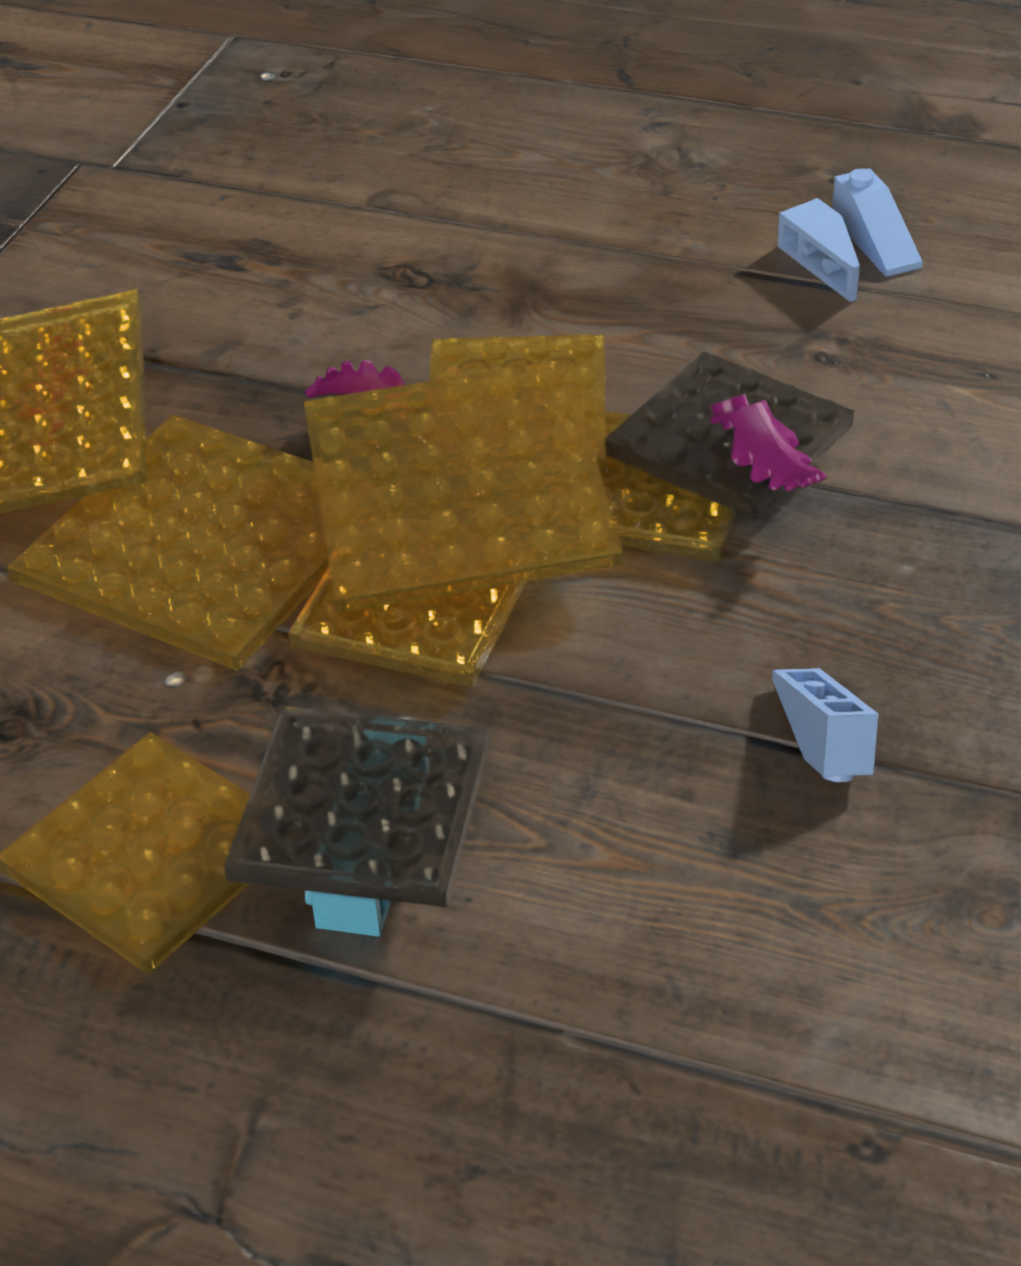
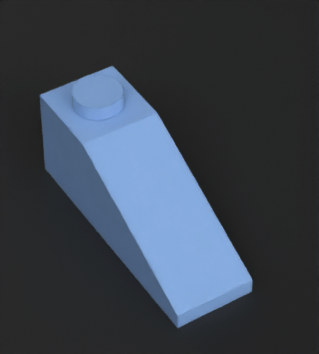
(875, 221)
(821, 244)
(828, 722)

